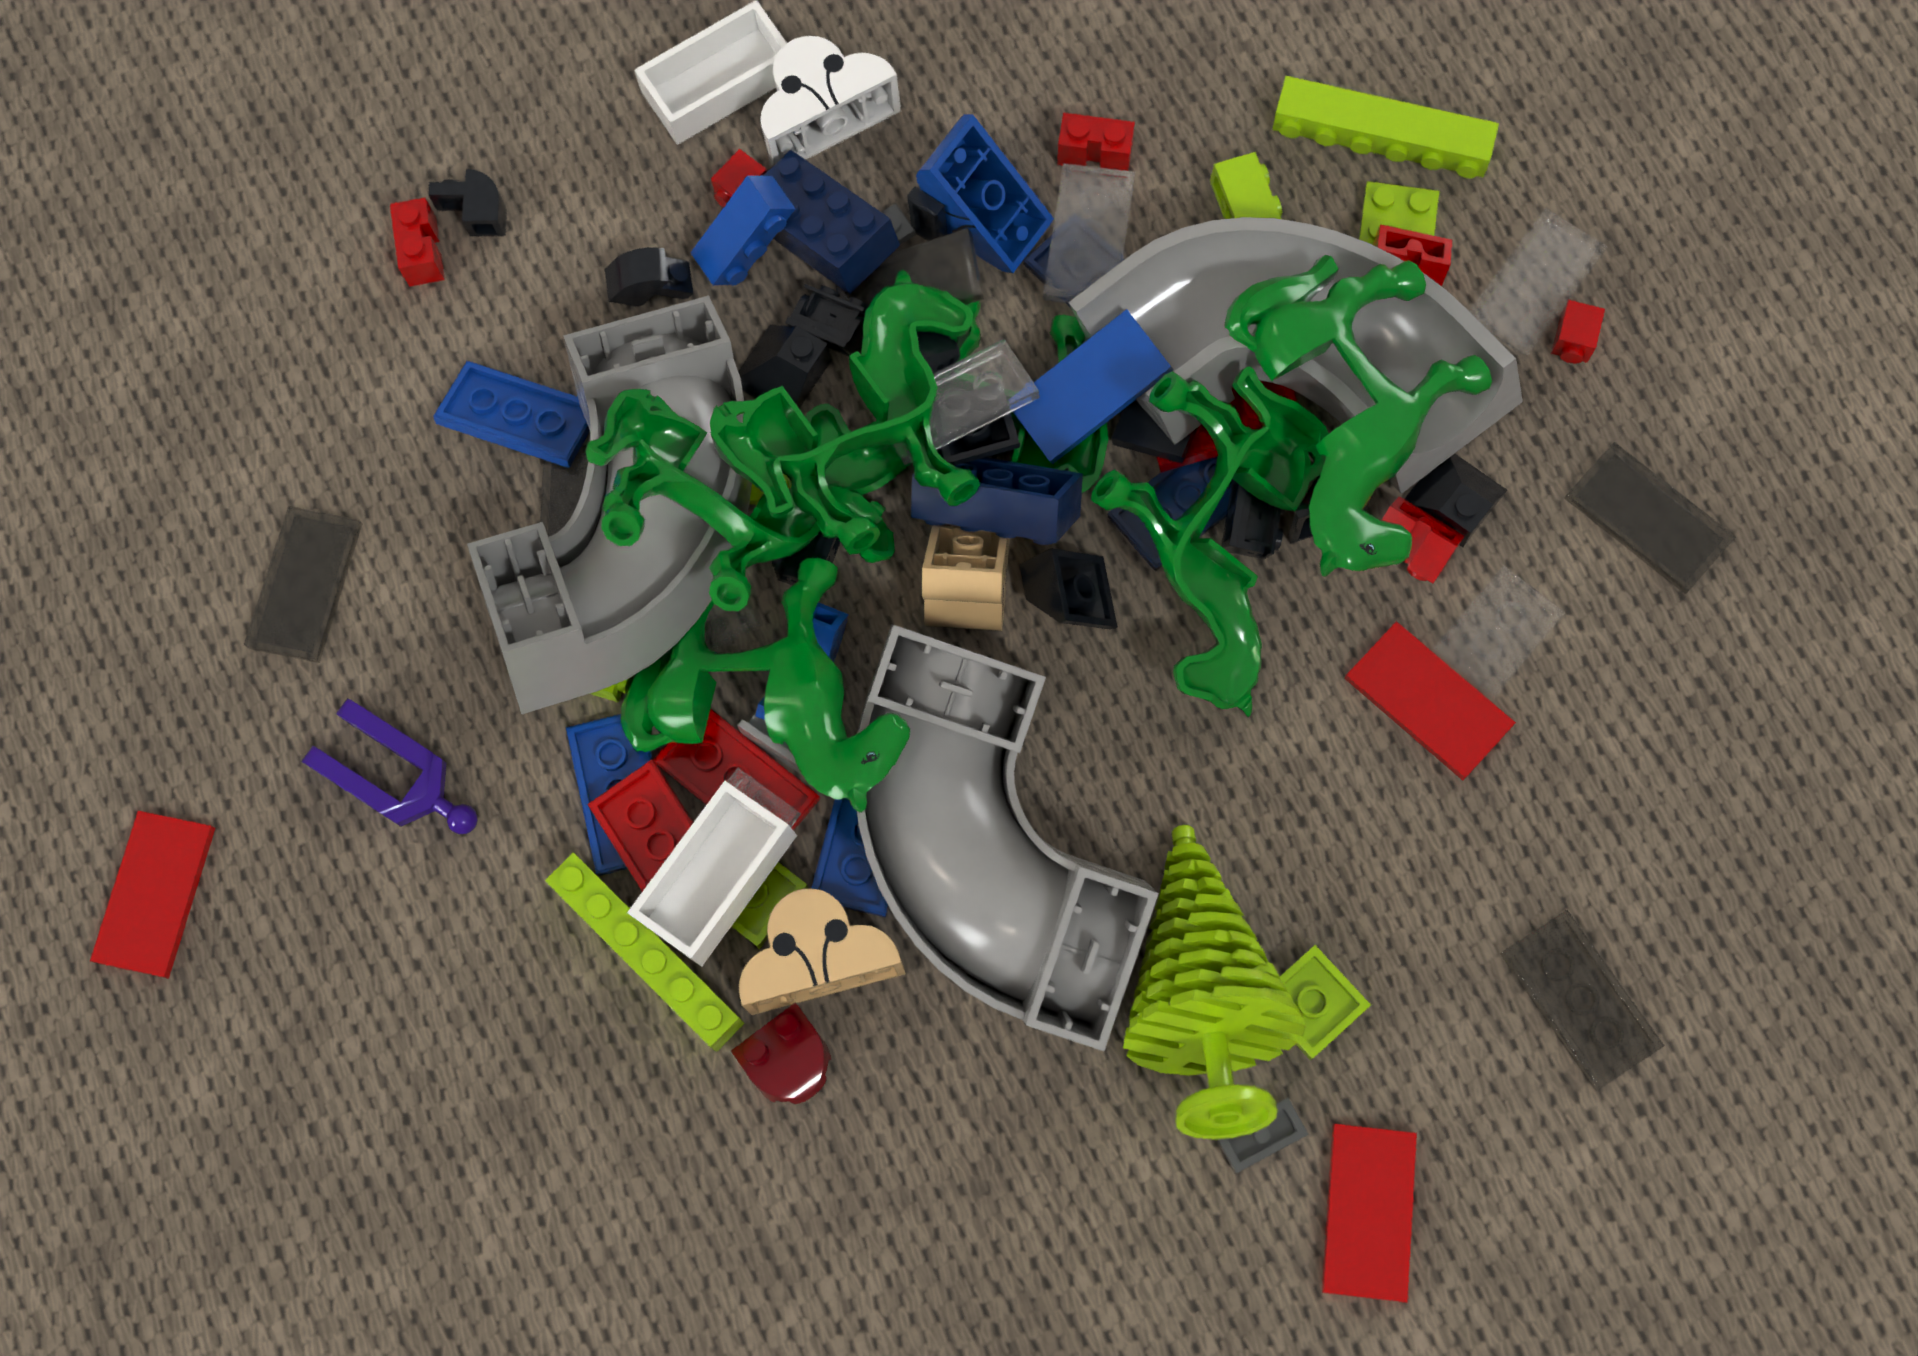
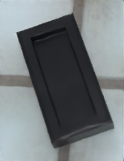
(926, 215)

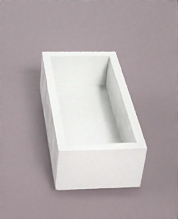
(712, 72)
(713, 873)

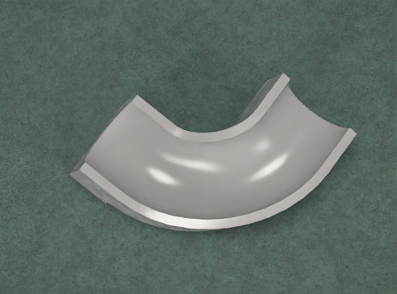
(1191, 276)
(574, 604)
(966, 867)

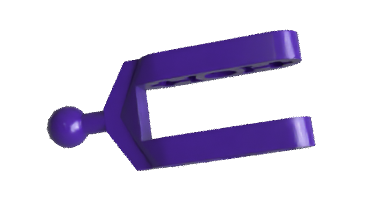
(422, 798)

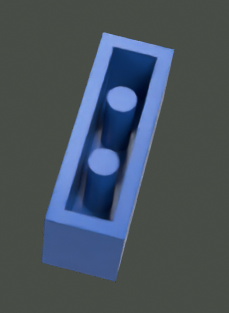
(743, 230)

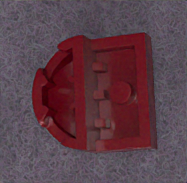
(785, 1058)

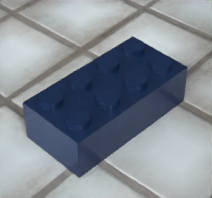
(831, 224)
(1010, 501)

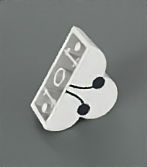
(824, 97)

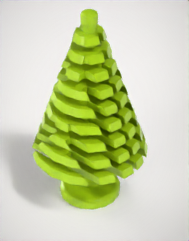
(1208, 998)

